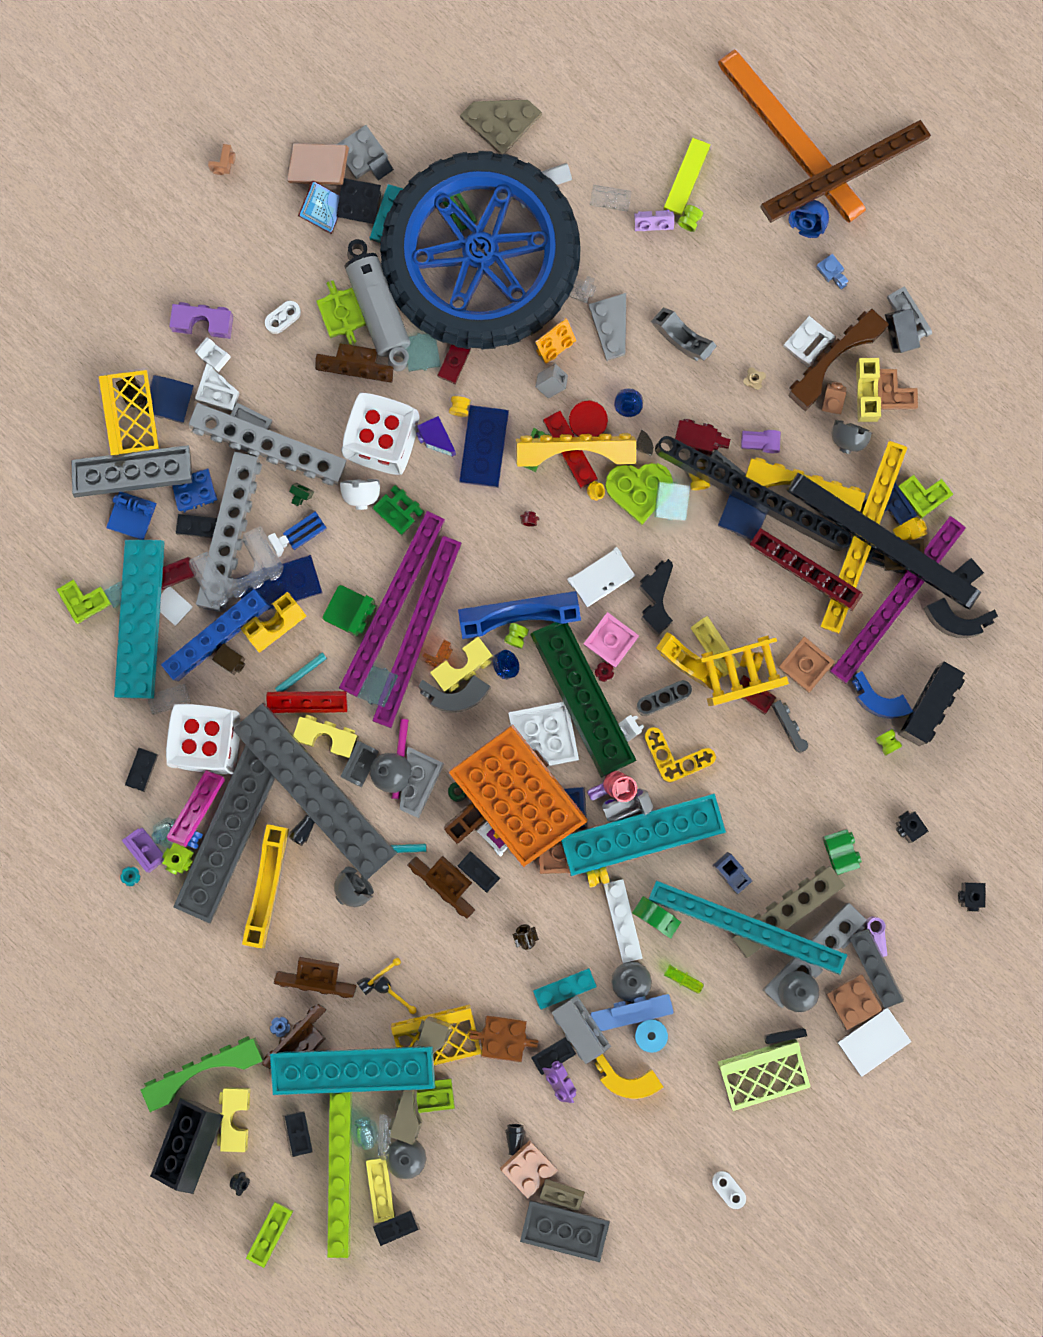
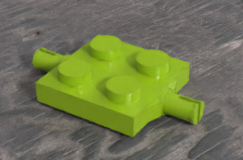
(341, 312)

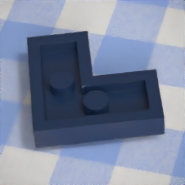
(898, 506)

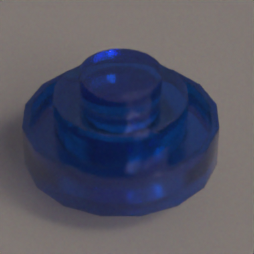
(628, 402)
(506, 664)

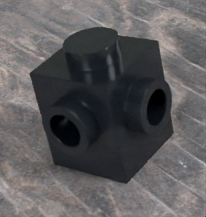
(910, 826)
(972, 896)

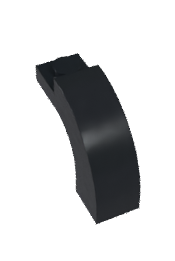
(954, 626)

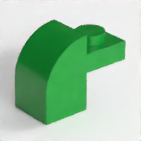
(656, 917)

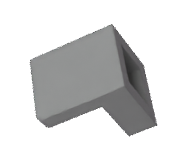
(551, 381)

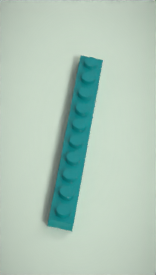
(748, 927)

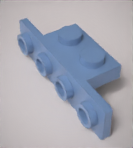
(637, 1011)

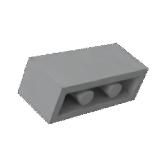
(581, 1029)

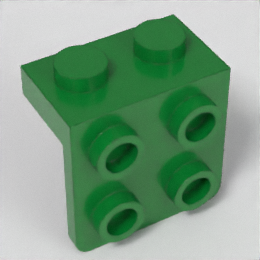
(349, 610)

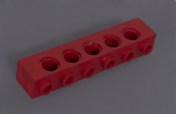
(806, 569)

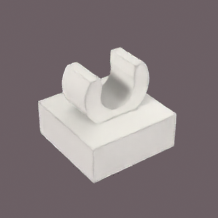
(278, 543)
(630, 728)

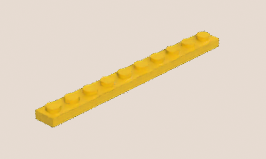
(858, 549)

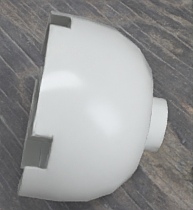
(360, 492)

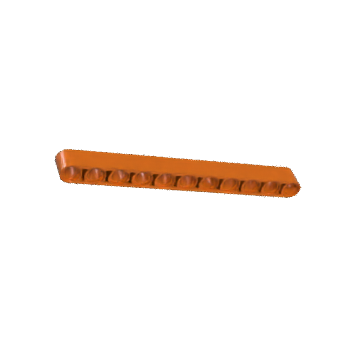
(787, 131)

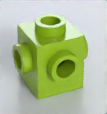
(184, 858)

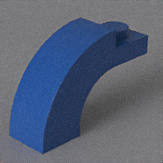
(876, 704)

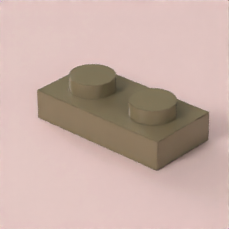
(562, 1195)

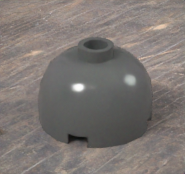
(850, 436)
(390, 772)
(352, 889)
(631, 981)
(798, 991)
(406, 1159)

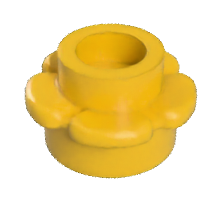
(596, 491)

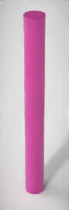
(401, 746)

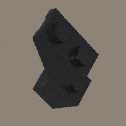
(654, 589)

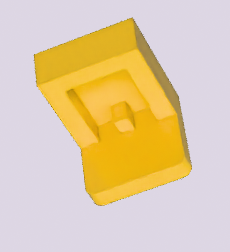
(911, 529)

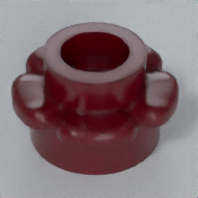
(529, 519)
(599, 671)

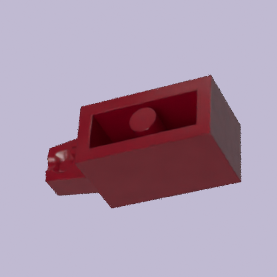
(700, 437)

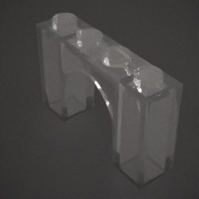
(220, 588)

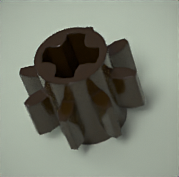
(525, 936)

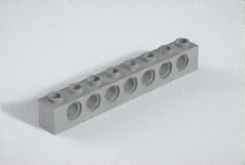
(203, 414)
(240, 463)

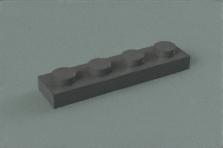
(877, 968)

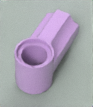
(878, 935)

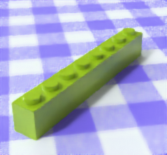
(339, 1175)

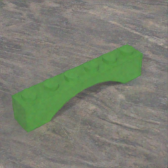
(164, 1091)

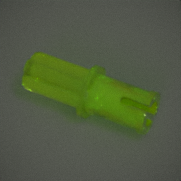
(684, 979)

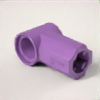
(767, 441)

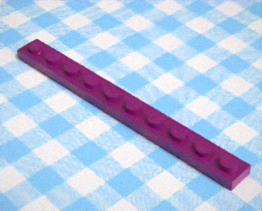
(391, 604)
(894, 604)
(419, 628)

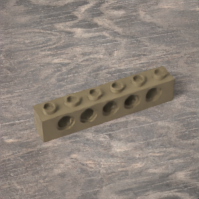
(832, 884)

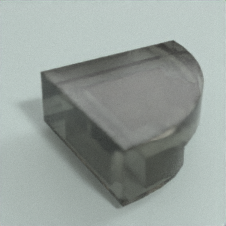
(644, 443)

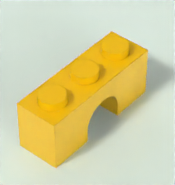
(265, 633)

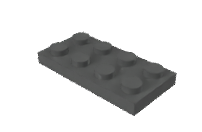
(565, 1231)

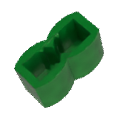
(841, 851)

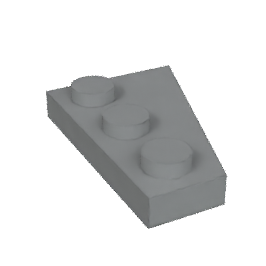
(610, 323)
(421, 782)

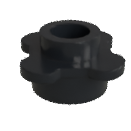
(239, 1183)

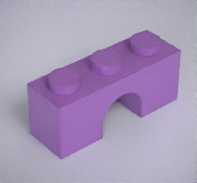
(185, 316)

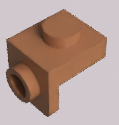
(226, 160)
(834, 398)

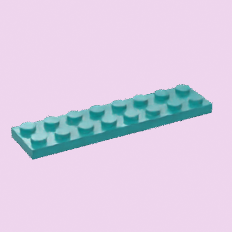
(139, 619)
(642, 834)
(352, 1070)

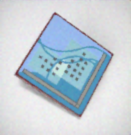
(320, 207)

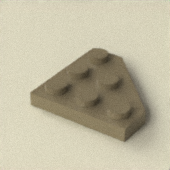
(501, 121)

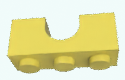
(867, 390)
(449, 678)
(309, 730)
(232, 1138)

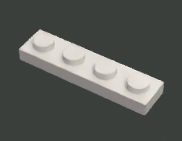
(623, 921)

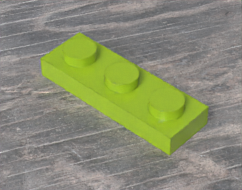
(269, 1234)

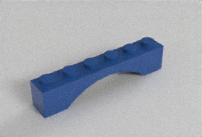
(482, 619)

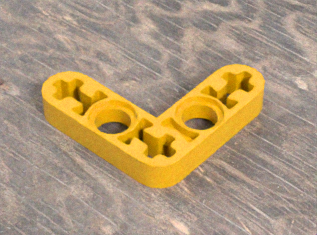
(670, 763)

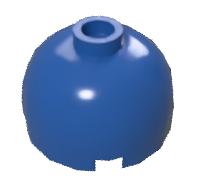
(810, 219)

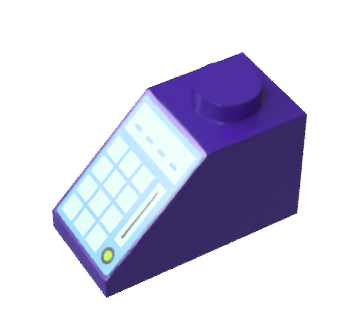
(435, 436)

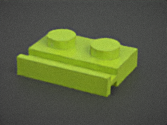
(436, 1099)

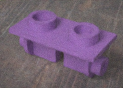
(563, 1089)

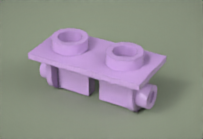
(646, 222)

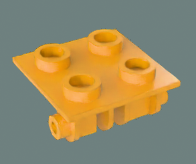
(555, 341)

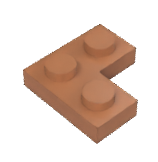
(892, 396)

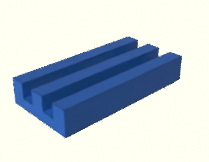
(318, 521)

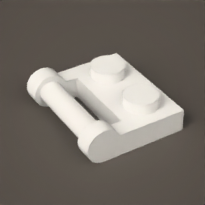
(804, 338)

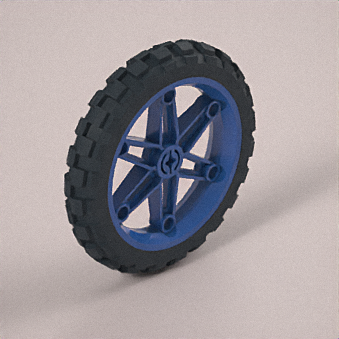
(437, 185)

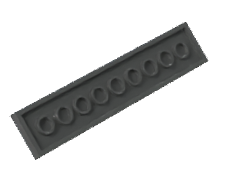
(315, 791)
(226, 838)

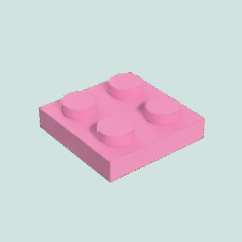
(611, 640)

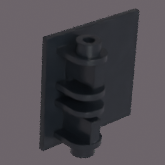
(358, 201)

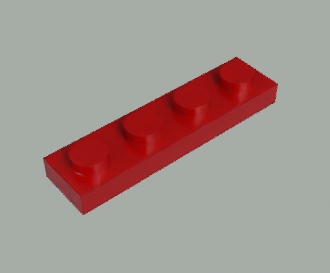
(574, 459)
(307, 702)

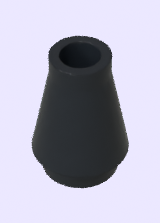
(302, 831)
(515, 1137)

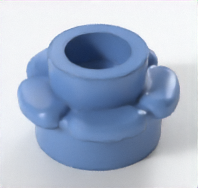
(279, 1021)

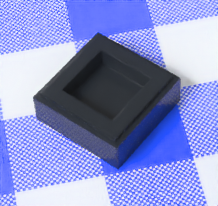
(380, 166)

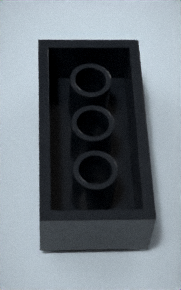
(932, 703)
(186, 1146)

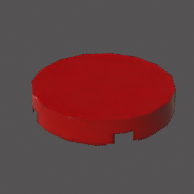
(588, 418)

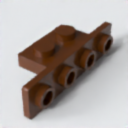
(355, 362)
(446, 882)
(317, 977)
(303, 1036)

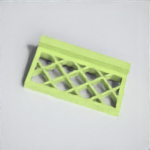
(759, 1057)

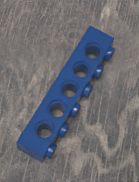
(215, 635)

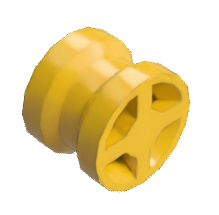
(459, 406)

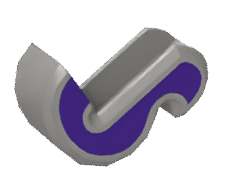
(619, 810)

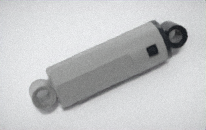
(377, 304)

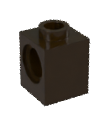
(140, 398)
(229, 659)

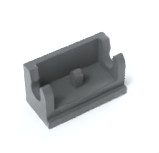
(359, 764)

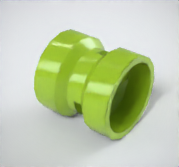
(691, 216)
(516, 635)
(888, 742)

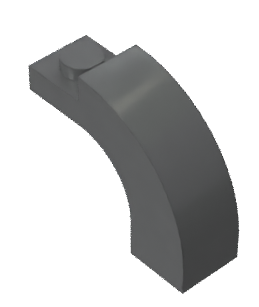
(681, 336)
(458, 702)

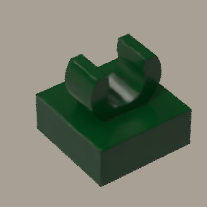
(301, 493)

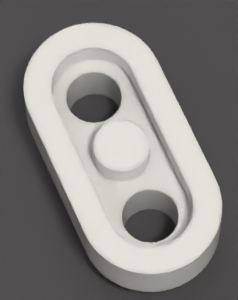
(281, 316)
(729, 1190)

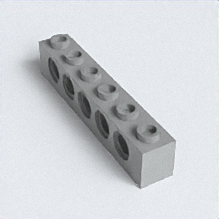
(845, 914)

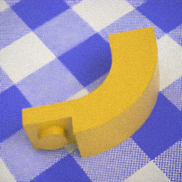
(685, 660)
(629, 1088)

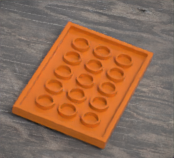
(518, 795)

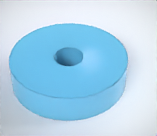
(658, 1042)

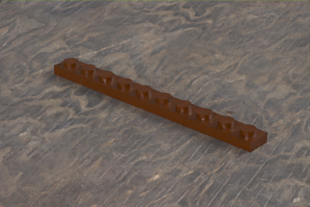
(845, 171)

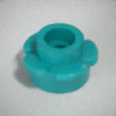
(125, 876)

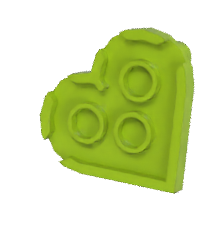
(637, 488)

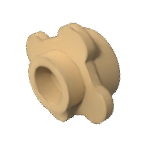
(756, 384)

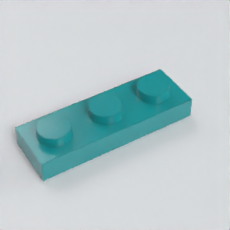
(386, 204)
(564, 988)

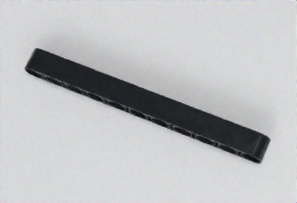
(762, 492)
(883, 541)

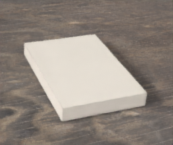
(874, 1042)

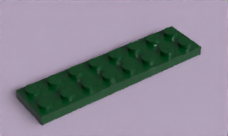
(583, 697)

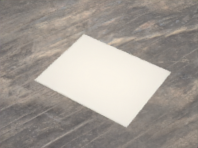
(173, 605)

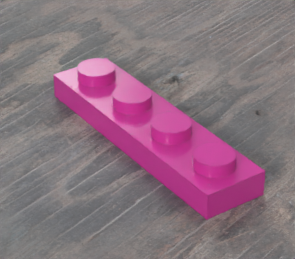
(195, 808)

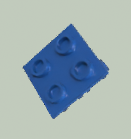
(195, 493)
(131, 515)

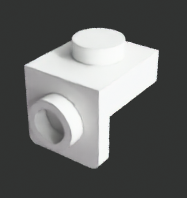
(212, 354)

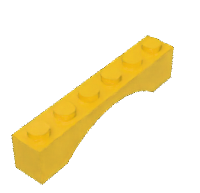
(534, 451)
(774, 475)
(266, 886)

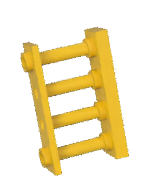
(737, 690)

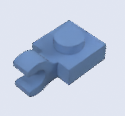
(832, 269)

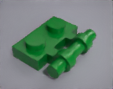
(394, 514)

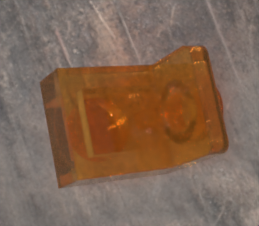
(443, 653)

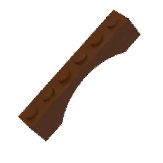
(866, 331)
(470, 817)

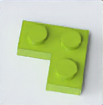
(924, 500)
(82, 606)

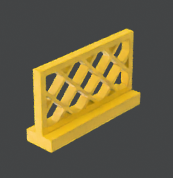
(111, 415)
(451, 1016)

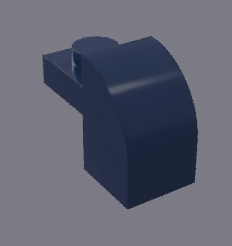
(732, 872)

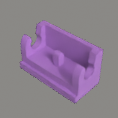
(144, 849)

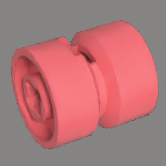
(620, 786)

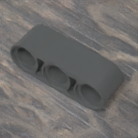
(671, 691)

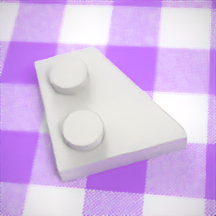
(216, 390)

